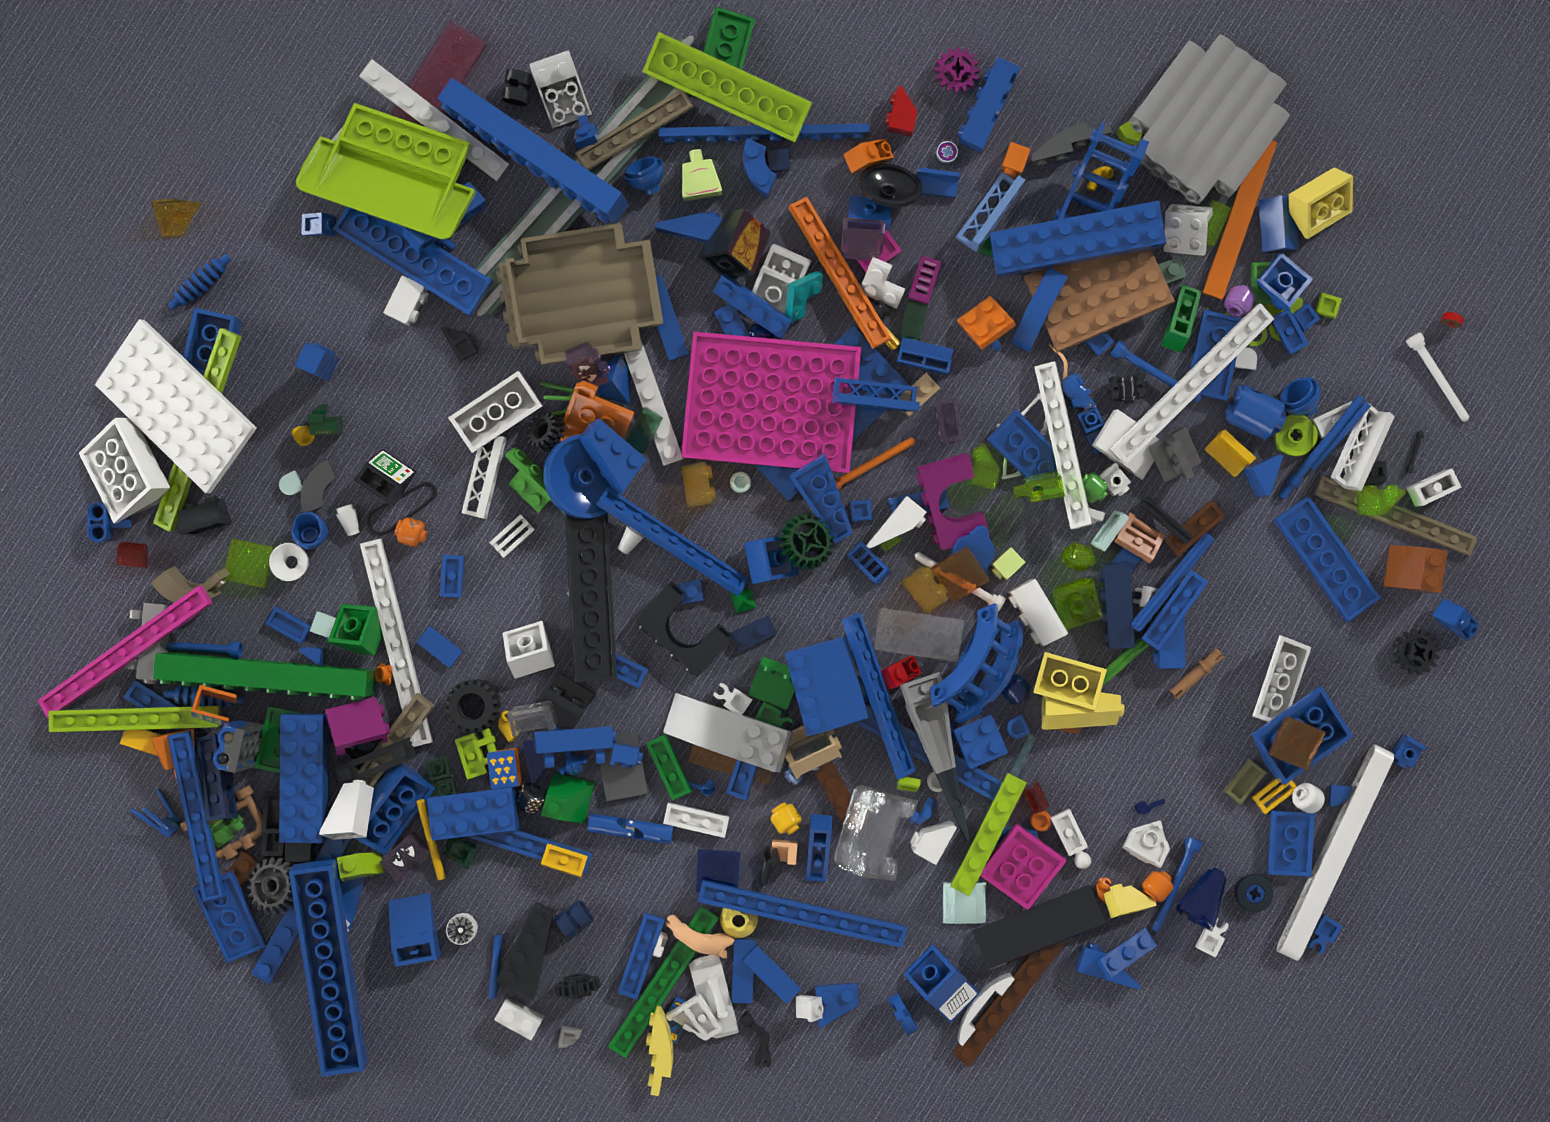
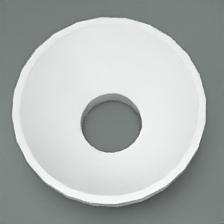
(278, 562)

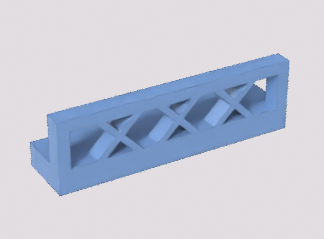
(996, 213)

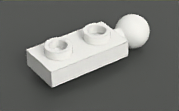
(1071, 837)

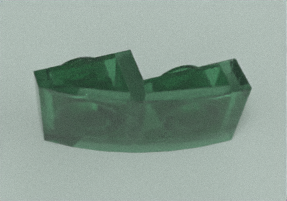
(913, 319)
(441, 776)

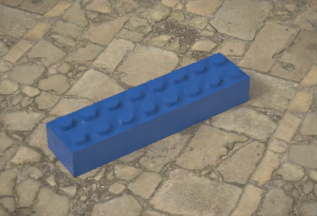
(1077, 239)

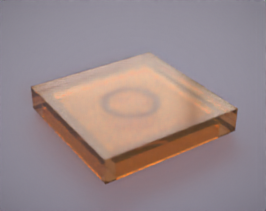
(960, 573)
(1296, 742)

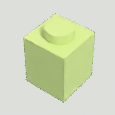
(1007, 564)

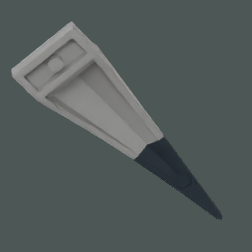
(935, 735)

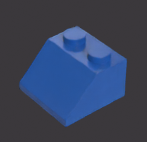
(766, 560)
(935, 977)

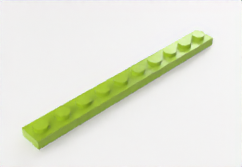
(217, 374)

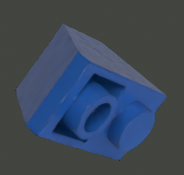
(1456, 619)

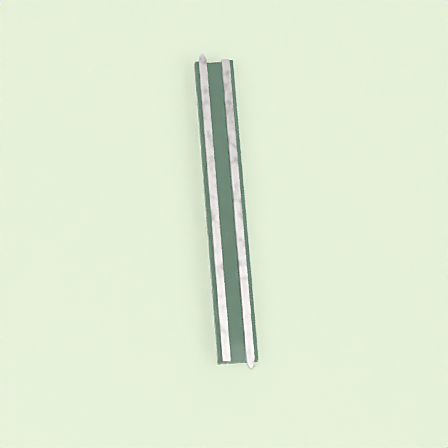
(556, 212)

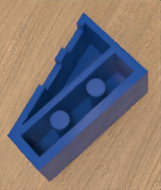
(612, 454)

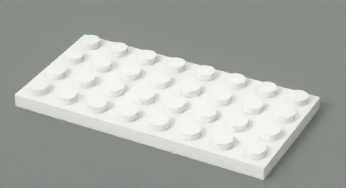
(175, 406)

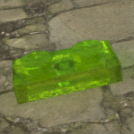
(1217, 221)

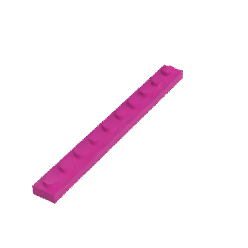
(126, 650)

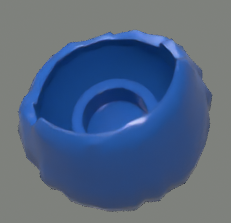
(309, 530)

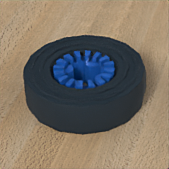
(1259, 902)

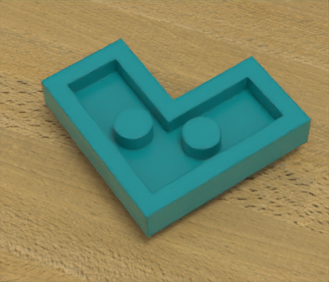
(799, 292)

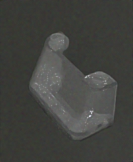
(870, 832)

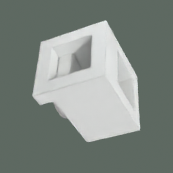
(1108, 475)

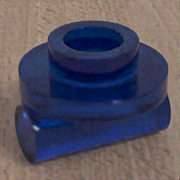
(760, 332)

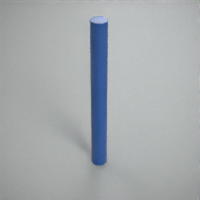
(1344, 431)

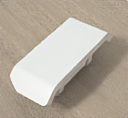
(712, 985)

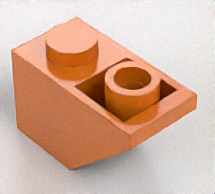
(868, 154)

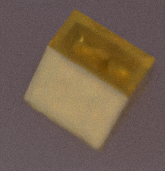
(697, 485)
(924, 589)

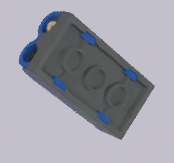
(238, 745)

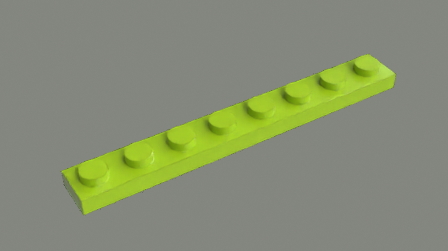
(128, 719)

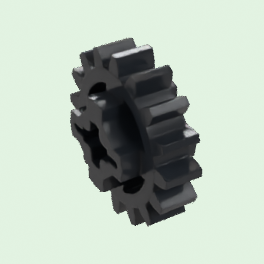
(1424, 648)
(577, 986)

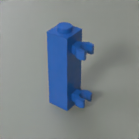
(574, 740)

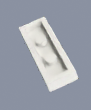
(696, 820)

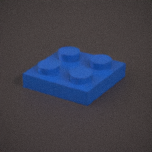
(980, 742)

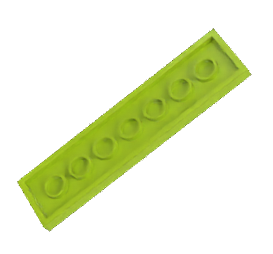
(727, 87)

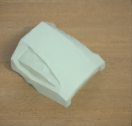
(964, 909)

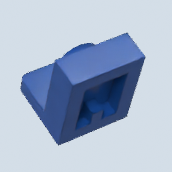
(318, 224)

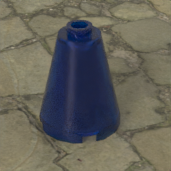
(1204, 898)

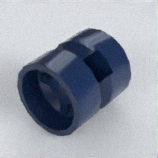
(572, 920)

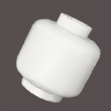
(1308, 798)

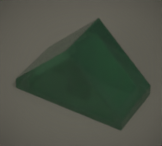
(461, 852)

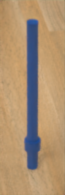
(1295, 480)

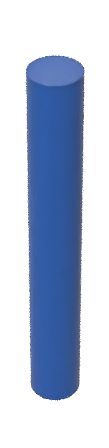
(495, 964)

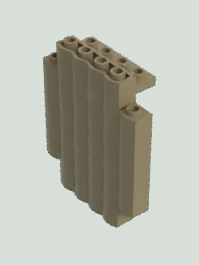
(580, 291)

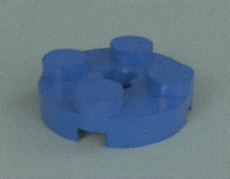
(902, 1014)

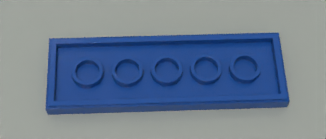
(1327, 559)

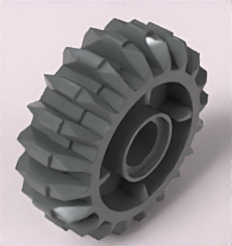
(263, 889)

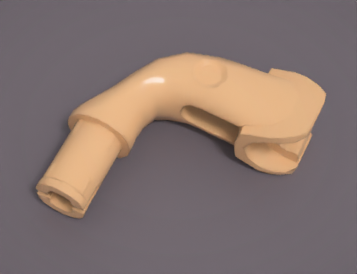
(699, 942)

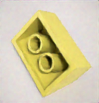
(1322, 202)
(1070, 681)

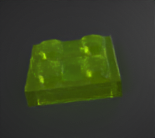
(248, 562)

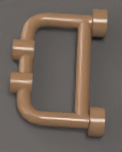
(248, 840)

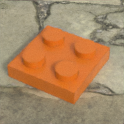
(986, 322)

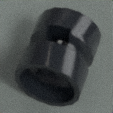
(517, 85)

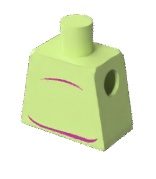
(699, 178)

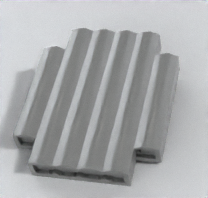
(1209, 119)

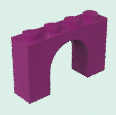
(935, 479)

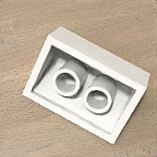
(1037, 612)

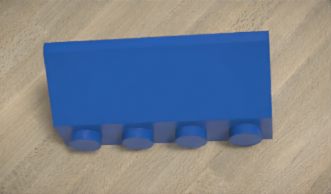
(394, 806)

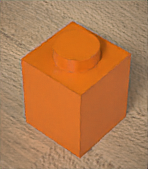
(1015, 159)

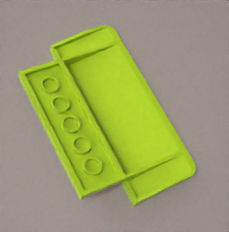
(391, 172)

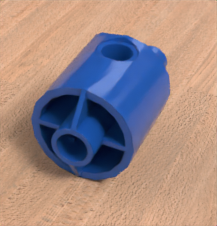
(1255, 412)

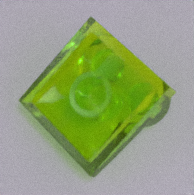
(1077, 602)

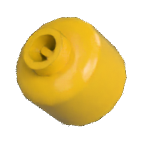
(786, 818)

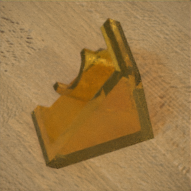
(174, 215)

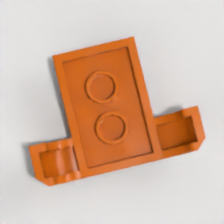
(587, 407)

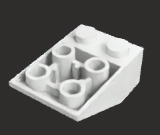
(560, 88)

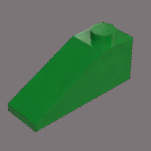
(1181, 319)

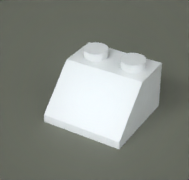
(528, 649)
(932, 840)

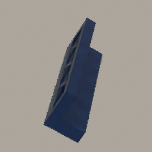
(216, 783)

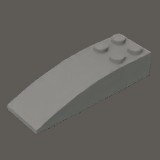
(728, 732)

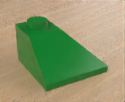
(356, 629)
(568, 798)

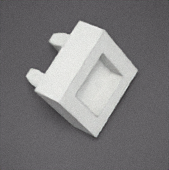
(1147, 593)

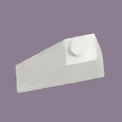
(903, 519)

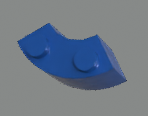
(756, 170)

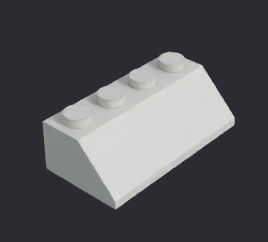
(495, 411)
(1281, 678)

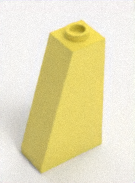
(1063, 715)

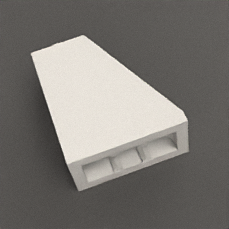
(349, 812)

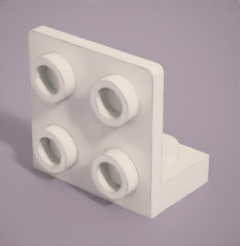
(1187, 229)

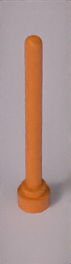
(874, 462)

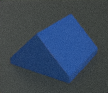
(1263, 475)

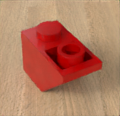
(903, 114)
(900, 672)

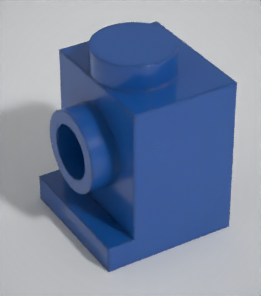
(1403, 745)
(626, 755)

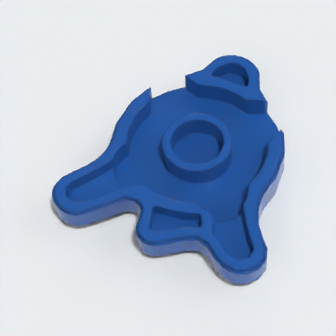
(979, 544)

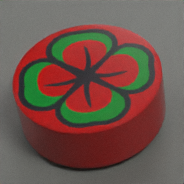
(1452, 319)

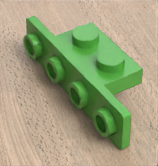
(528, 480)

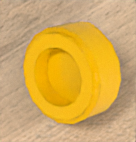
(302, 435)

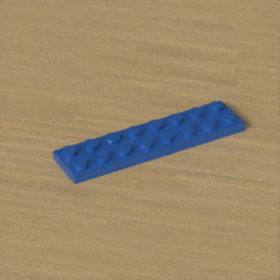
(431, 268)

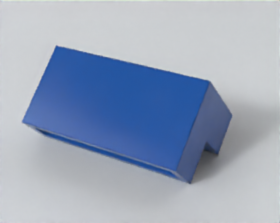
(1277, 226)
(924, 356)

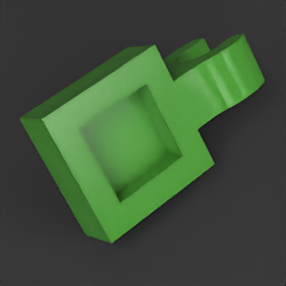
(225, 831)

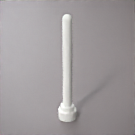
(1417, 343)
(991, 599)

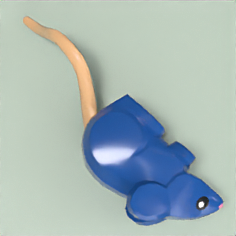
(1074, 388)

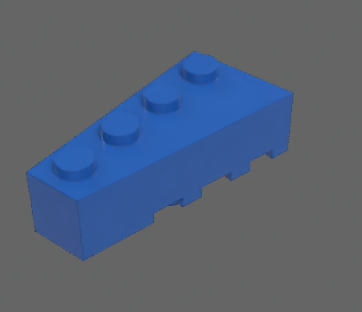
(989, 104)

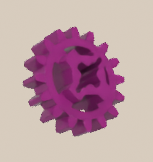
(965, 70)

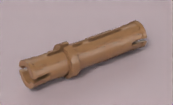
(1204, 667)

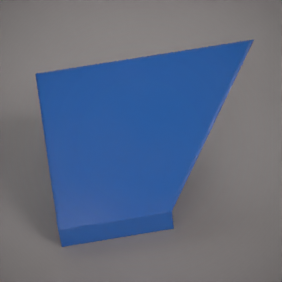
(619, 381)

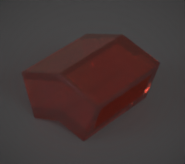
(132, 554)
(1040, 797)

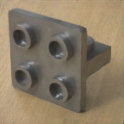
(1175, 455)

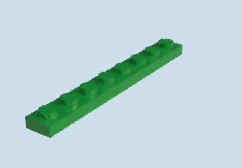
(660, 986)

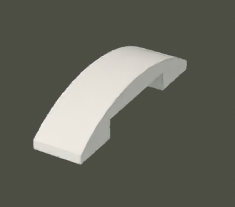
(999, 985)

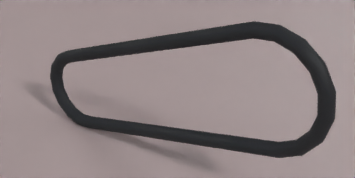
(410, 514)

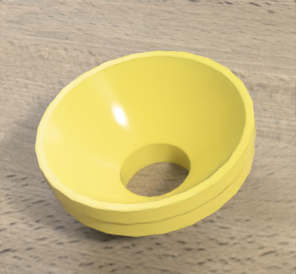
(737, 932)

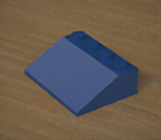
(826, 685)
(1314, 710)

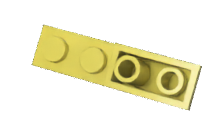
(662, 1049)

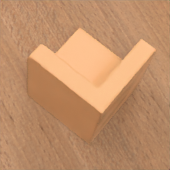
(787, 850)

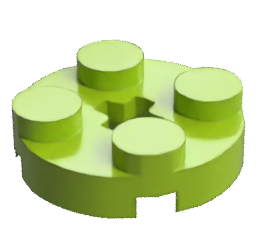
(1304, 443)

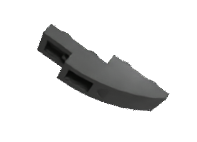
(1061, 145)

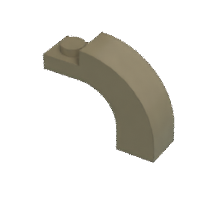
(174, 585)

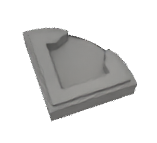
(568, 1036)

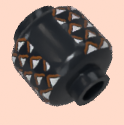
(531, 797)

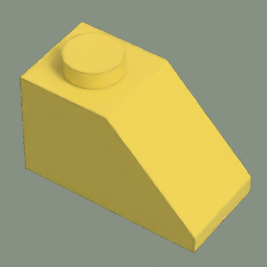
(1126, 900)

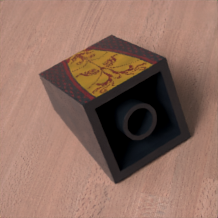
(736, 245)

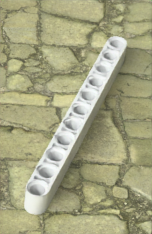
(1335, 852)

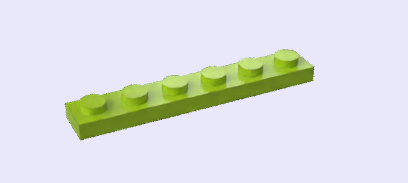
(988, 834)

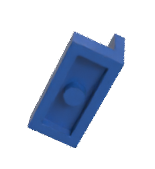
(938, 182)

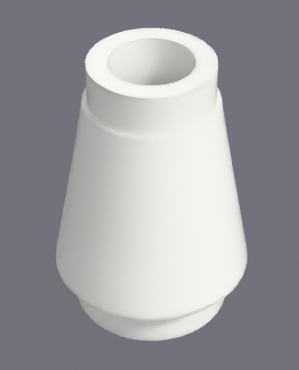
(348, 518)
(629, 540)

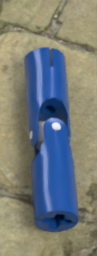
(626, 828)

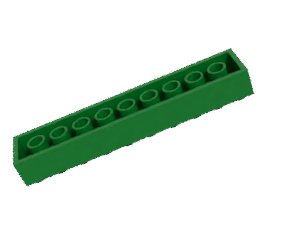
(260, 674)

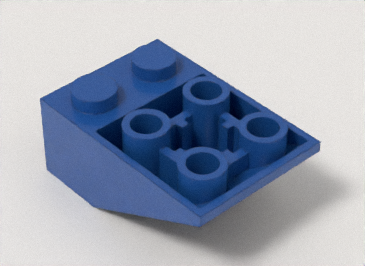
(413, 930)

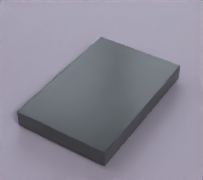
(622, 781)

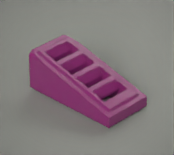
(928, 267)

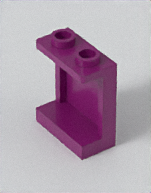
(356, 724)

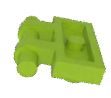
(472, 755)

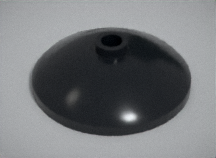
(890, 185)

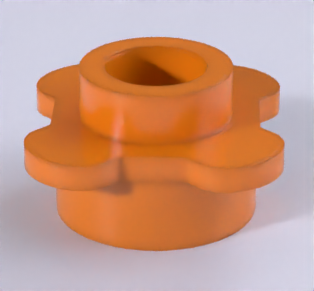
(383, 674)

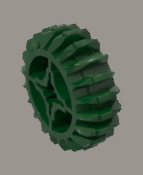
(822, 547)

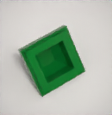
(743, 601)

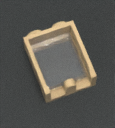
(811, 751)

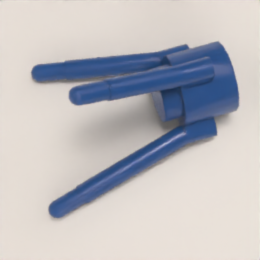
(167, 826)

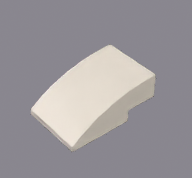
(777, 272)
(1113, 430)

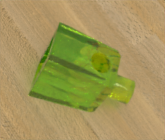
(1049, 487)

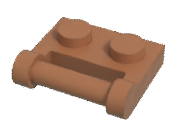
(1138, 542)

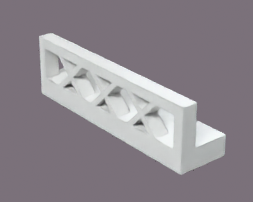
(1364, 451)
(489, 479)

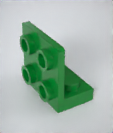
(773, 683)

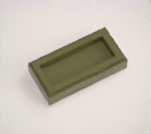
(1245, 781)

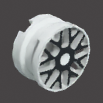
(461, 928)

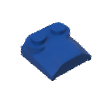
(1283, 282)

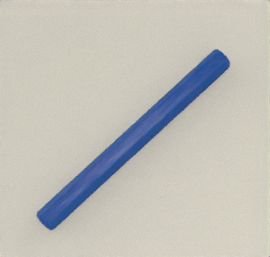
(1172, 582)

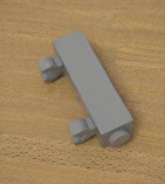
(145, 662)

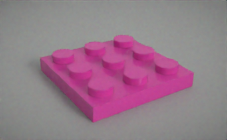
(1022, 866)

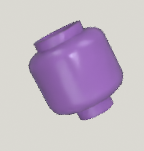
(1239, 301)

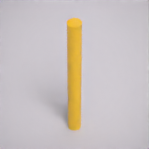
(431, 844)

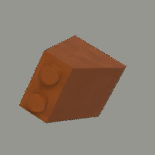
(1415, 569)

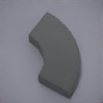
(314, 486)

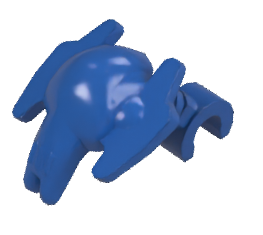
(573, 763)

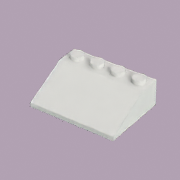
(123, 469)

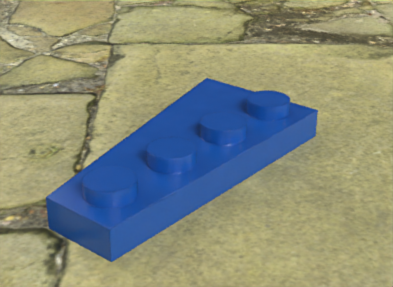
(821, 493)

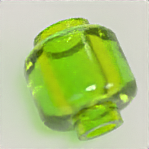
(1078, 556)

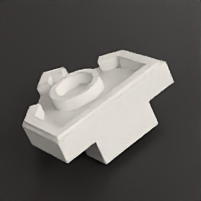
(1148, 844)

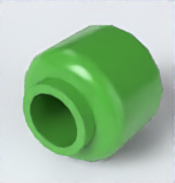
(1094, 487)

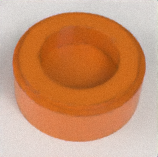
(1040, 821)

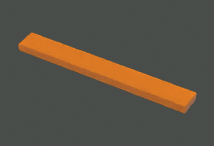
(1237, 226)
(839, 272)

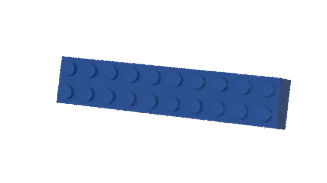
(533, 152)
(328, 967)

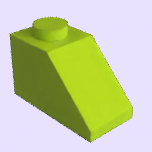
(359, 865)

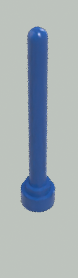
(1122, 352)
(232, 649)
(1192, 846)

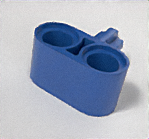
(105, 522)

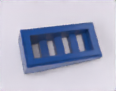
(882, 576)

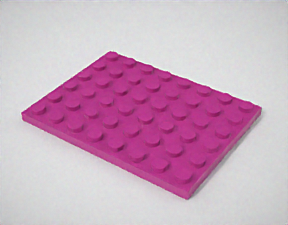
(768, 401)

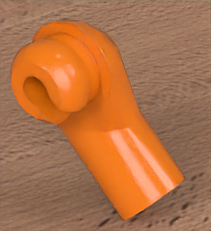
(1102, 887)

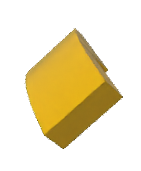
(139, 740)

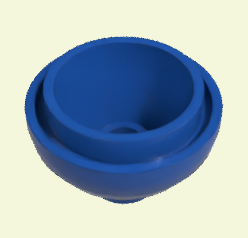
(645, 174)
(1301, 396)

